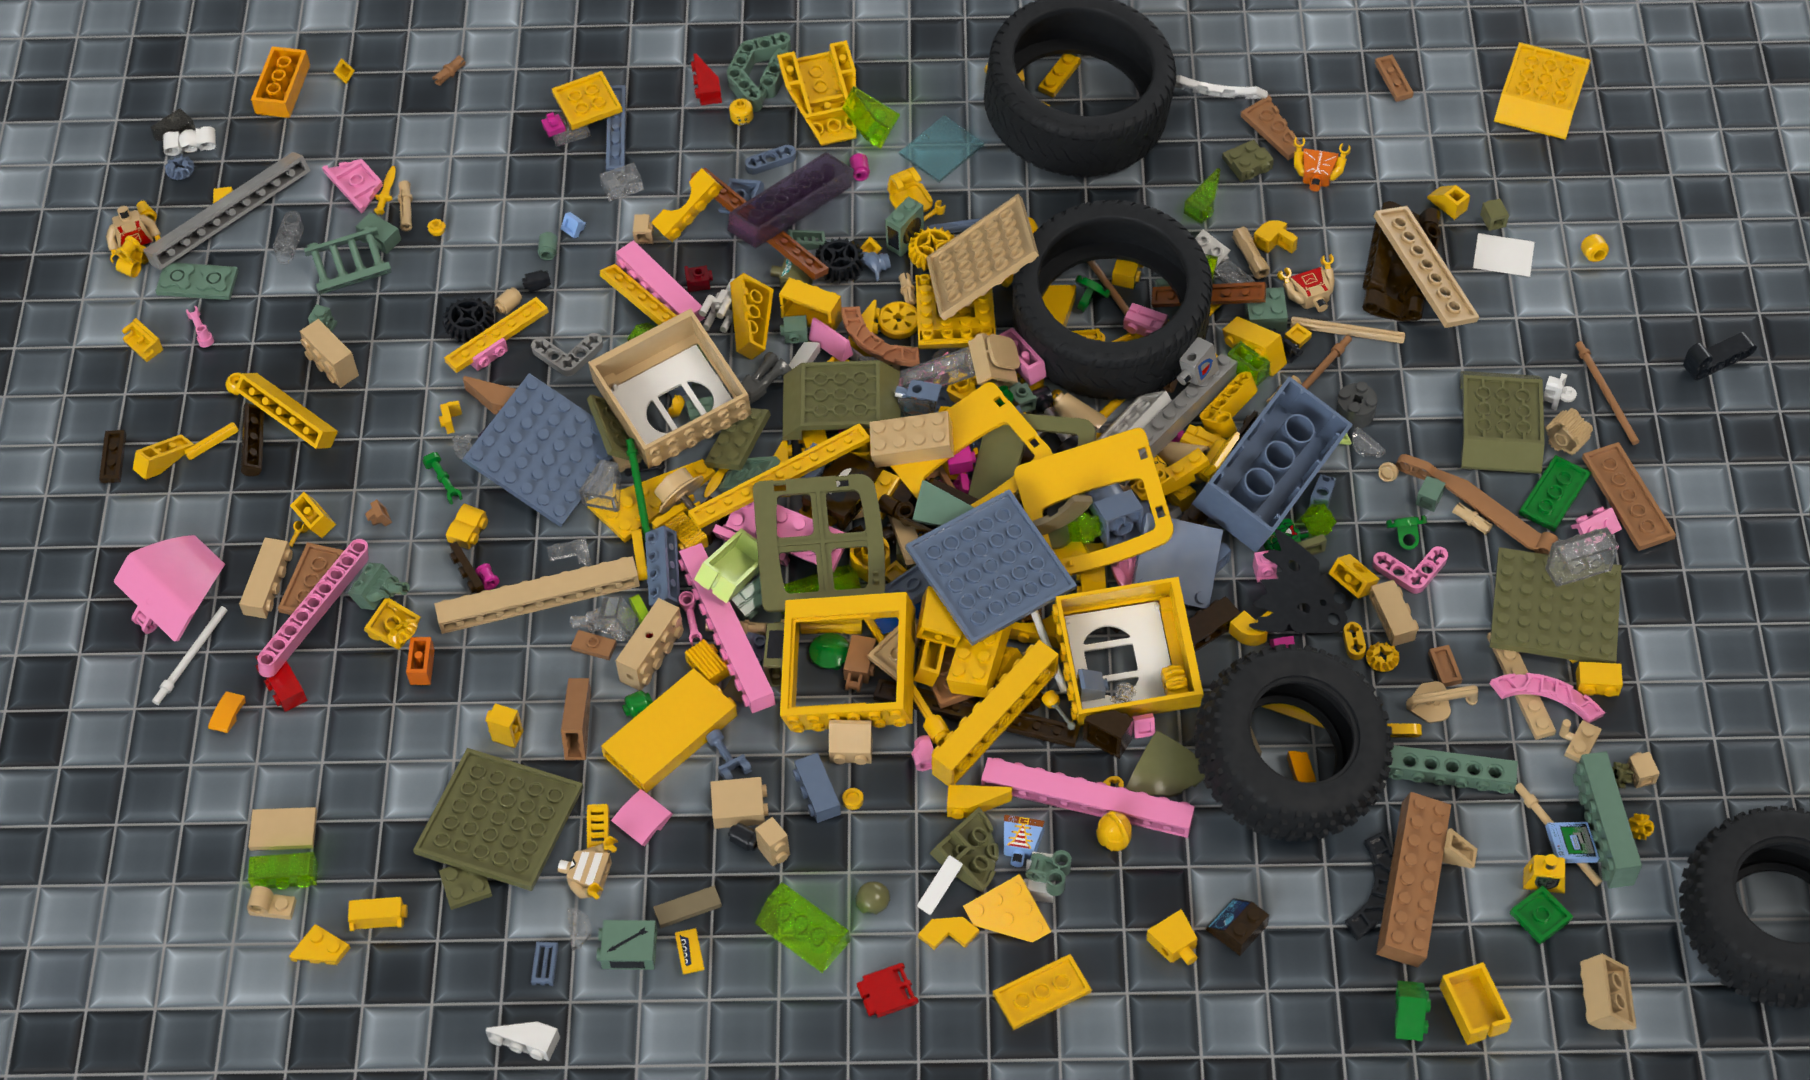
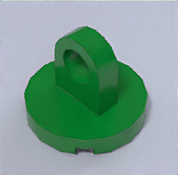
(1091, 288)
(1407, 526)

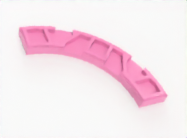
(1548, 687)

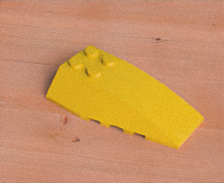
(820, 89)

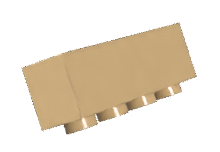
(266, 578)

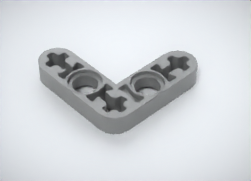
(566, 359)

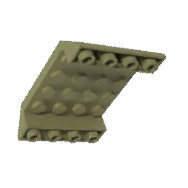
(838, 396)
(1502, 422)

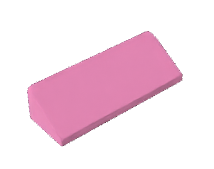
(830, 340)

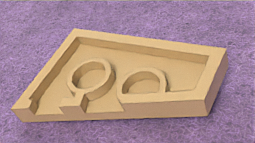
(886, 652)

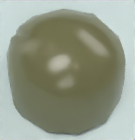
(872, 897)

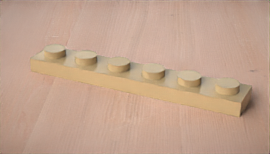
(1530, 705)

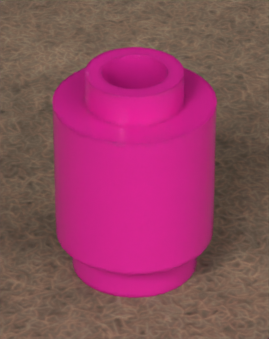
(860, 164)

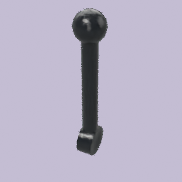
(628, 472)

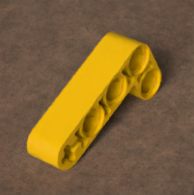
(1220, 412)

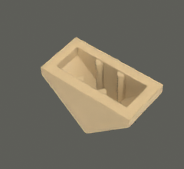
(1459, 851)

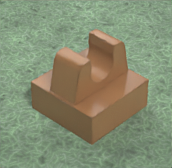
(378, 514)

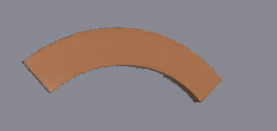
(873, 344)

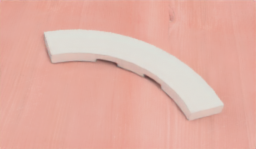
(1219, 90)

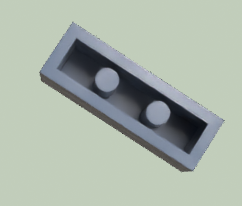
(816, 788)

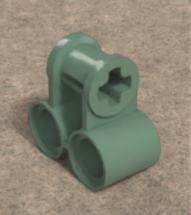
(1050, 871)

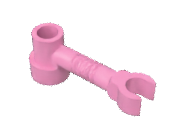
(204, 337)
(687, 602)

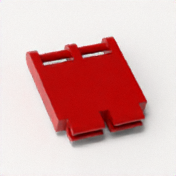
(886, 991)

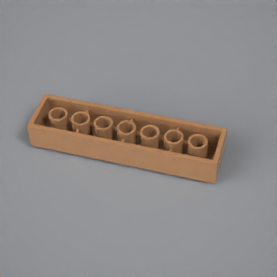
(1414, 880)

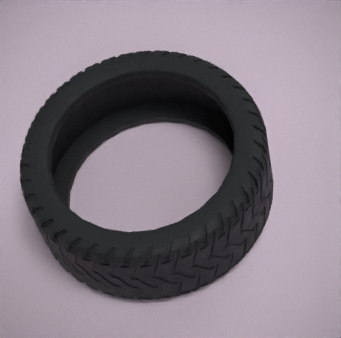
(1068, 141)
(1113, 232)

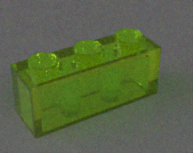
(283, 870)

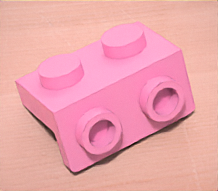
(488, 355)
(1600, 519)

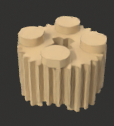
(1568, 431)

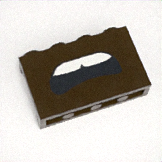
(845, 505)

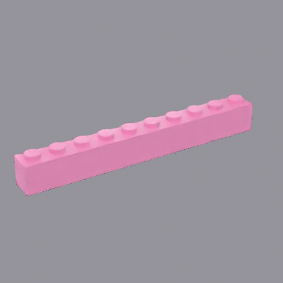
(729, 635)
(1089, 797)

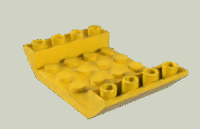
(1542, 90)

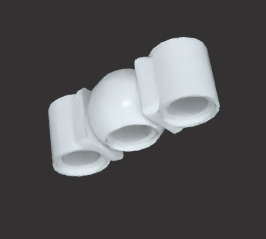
(189, 141)

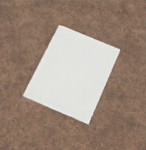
(1503, 255)

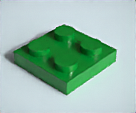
(1541, 914)

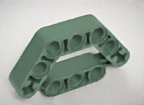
(753, 52)

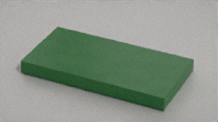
(1554, 493)

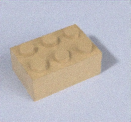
(328, 353)

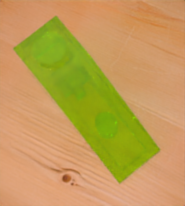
(1202, 201)

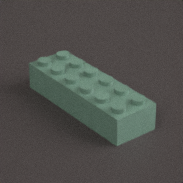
(1607, 820)

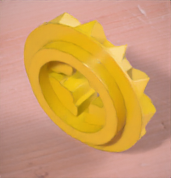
(402, 632)
(1379, 663)

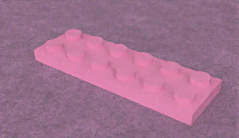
(788, 525)

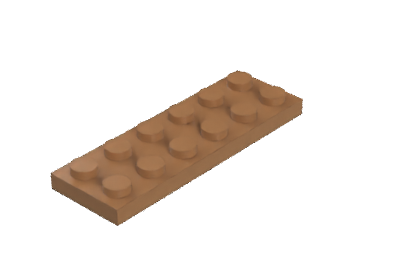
(1628, 496)

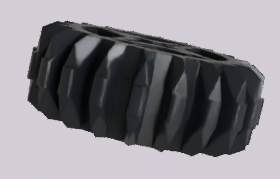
(838, 254)
(468, 315)

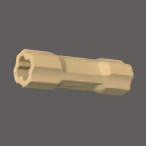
(1256, 262)

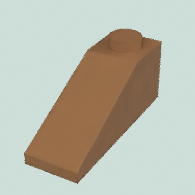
(489, 394)

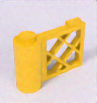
(1217, 455)

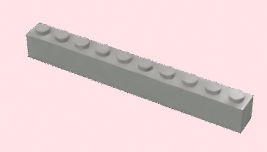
(226, 210)
(1186, 407)

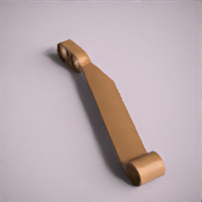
(1481, 503)

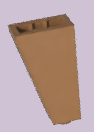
(576, 719)

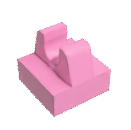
(1143, 725)

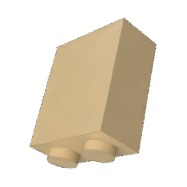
(738, 802)

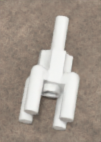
(720, 307)

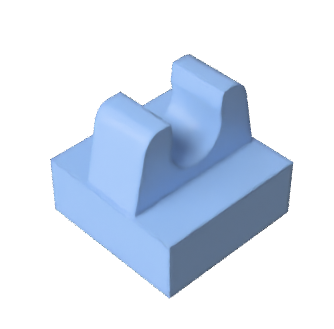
(572, 225)

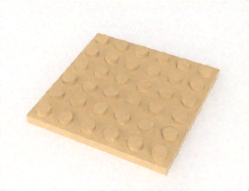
(981, 257)

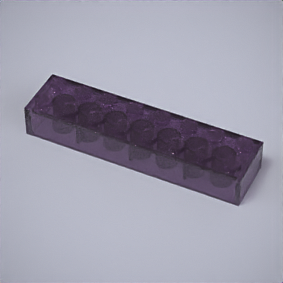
(790, 200)

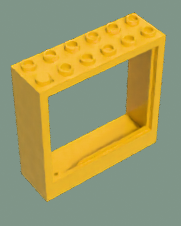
(844, 609)

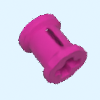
(486, 575)

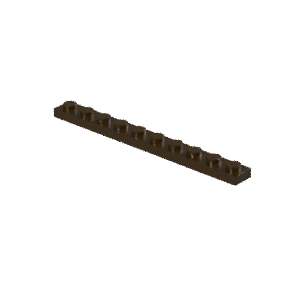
(1024, 724)

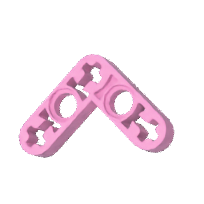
(1411, 576)

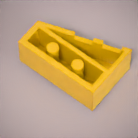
(1258, 338)

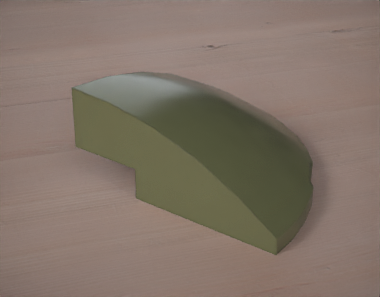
(1165, 768)
(974, 848)

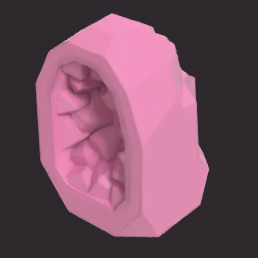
(922, 753)

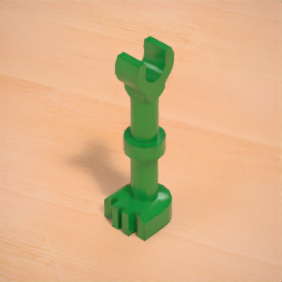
(433, 460)

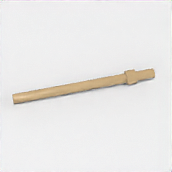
(1532, 803)

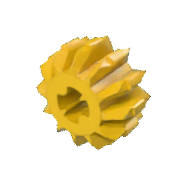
(1174, 680)

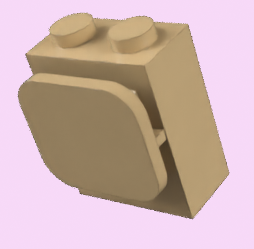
(994, 359)

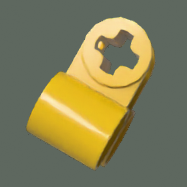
(130, 257)

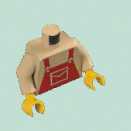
(130, 224)
(1310, 287)

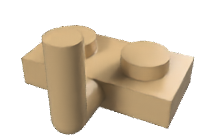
(1581, 741)

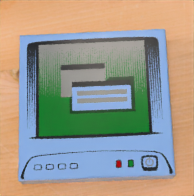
(1572, 842)

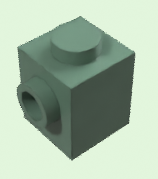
(794, 329)

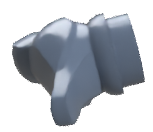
(876, 262)

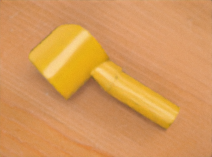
(937, 210)
(296, 526)

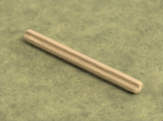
(1347, 329)

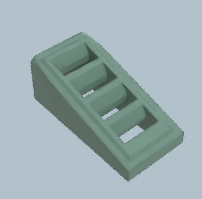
(802, 237)

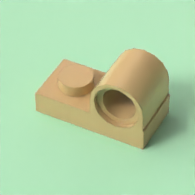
(266, 904)

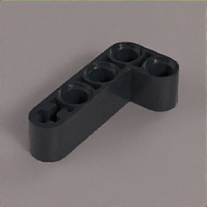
(1704, 362)

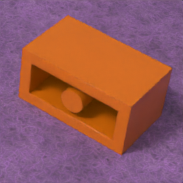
(420, 661)

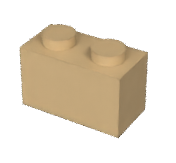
(772, 841)

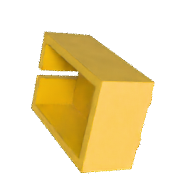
(804, 299)
(1475, 1003)

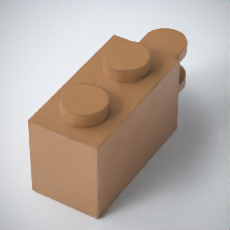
(857, 665)

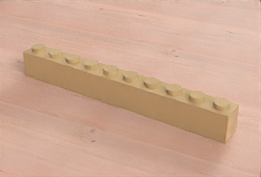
(536, 594)

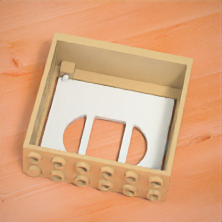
(658, 363)

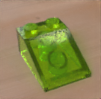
(870, 116)

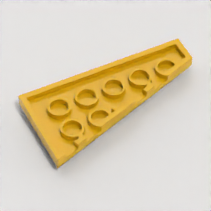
(628, 515)

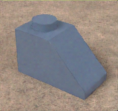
(1091, 685)

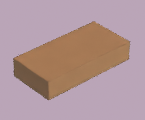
(1445, 665)

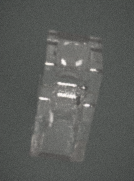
(621, 182)

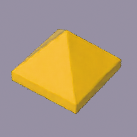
(343, 71)

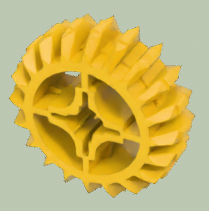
(926, 243)

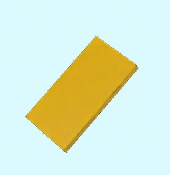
(1042, 991)

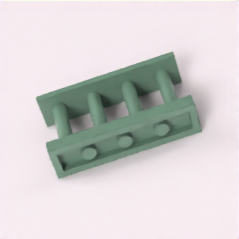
(343, 278)

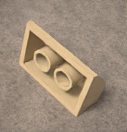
(1607, 993)

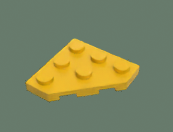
(1009, 911)

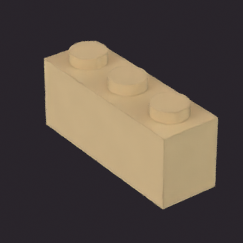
(1393, 613)

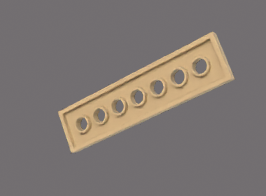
(1424, 277)

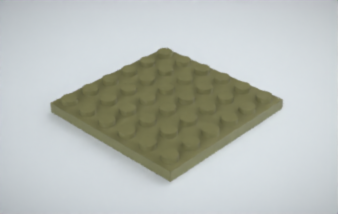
(1553, 621)
(498, 819)

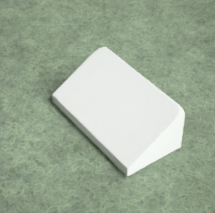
(806, 354)

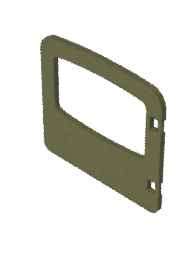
(1003, 451)

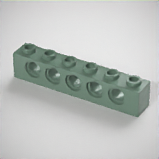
(1460, 763)

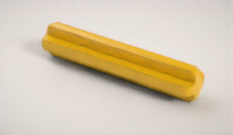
(211, 441)

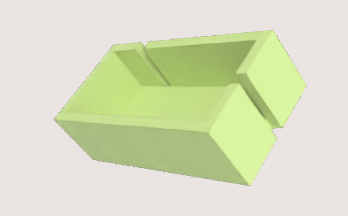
(730, 566)

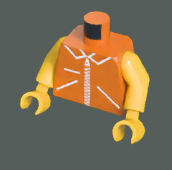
(1318, 167)

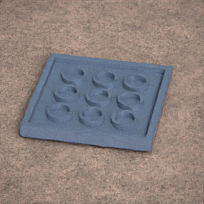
(1187, 555)

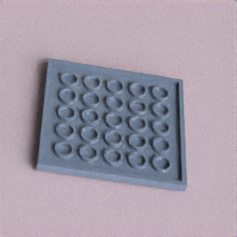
(540, 449)
(990, 567)

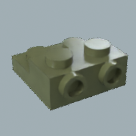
(1248, 160)

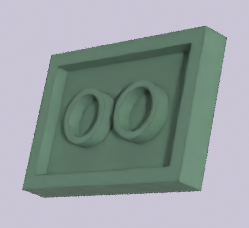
(751, 468)

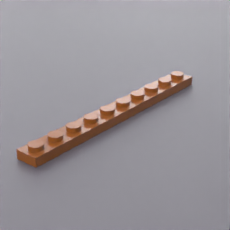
(781, 242)

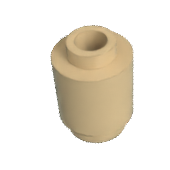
(507, 301)

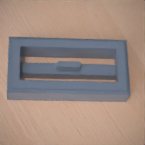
(543, 980)

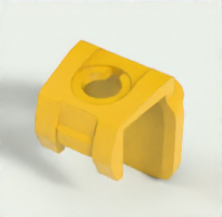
(907, 184)

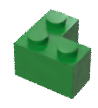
(1411, 1007)

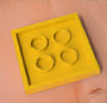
(587, 100)

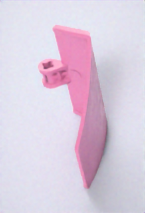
(168, 582)

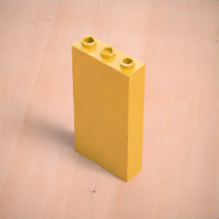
(669, 730)

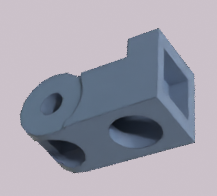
(1323, 490)

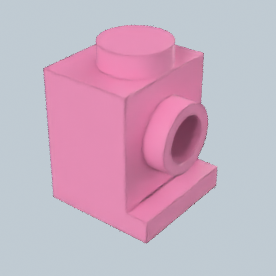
(1263, 567)

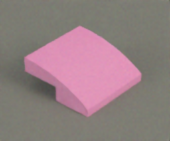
(641, 817)

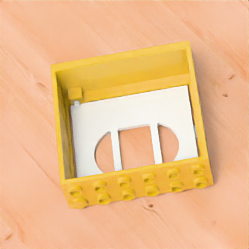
(1146, 635)

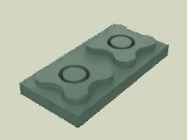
(197, 281)

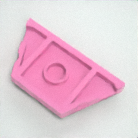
(355, 181)

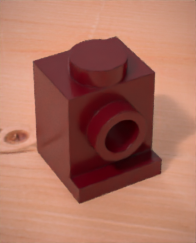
(698, 278)

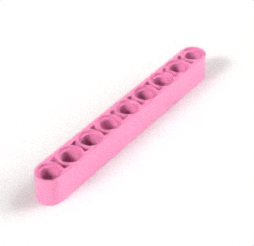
(313, 608)

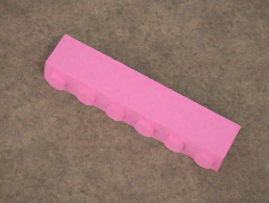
(655, 279)

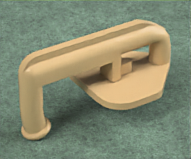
(1432, 700)

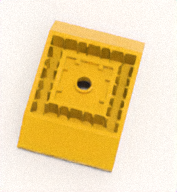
(955, 330)

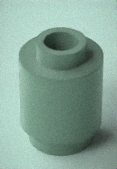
(547, 246)

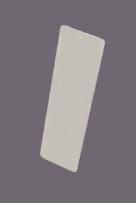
(939, 885)

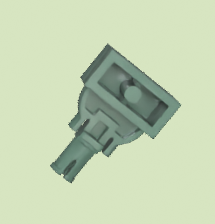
(374, 585)

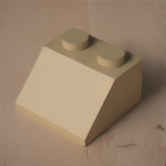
(850, 741)

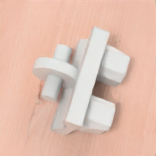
(1555, 391)

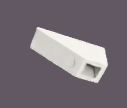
(532, 1038)

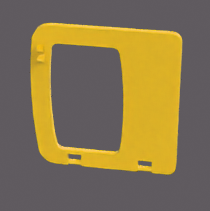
(971, 420)
(1090, 468)

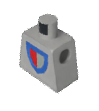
(1198, 363)

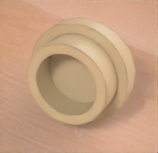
(1388, 472)

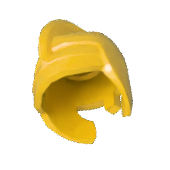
(1114, 831)

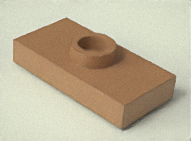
(593, 645)

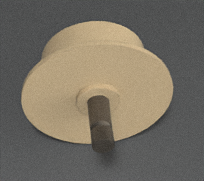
(676, 489)

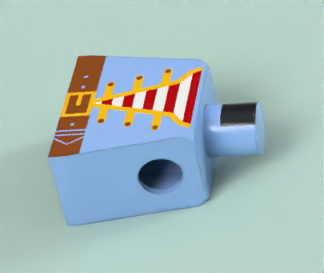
(1021, 838)

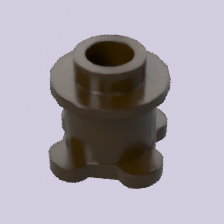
(888, 533)

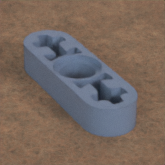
(783, 160)

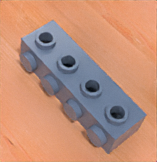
(662, 565)

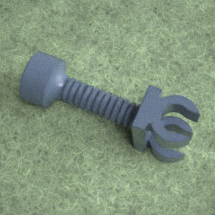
(715, 739)

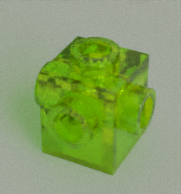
(1318, 520)
(1084, 528)

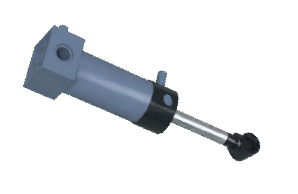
(1117, 510)

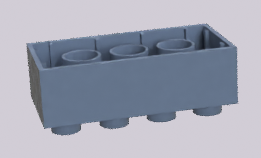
(1272, 464)

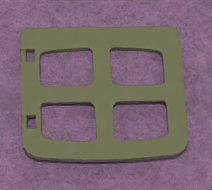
(820, 542)

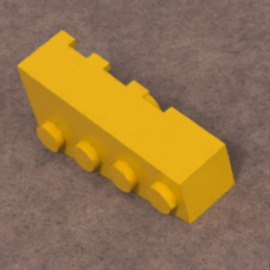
(750, 314)

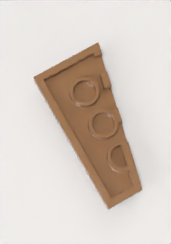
(1269, 124)
(310, 569)

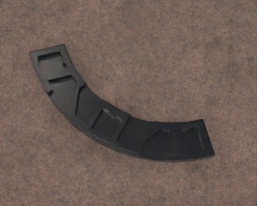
(1372, 911)

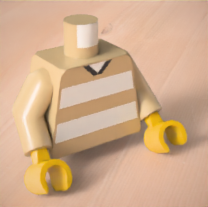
(589, 869)

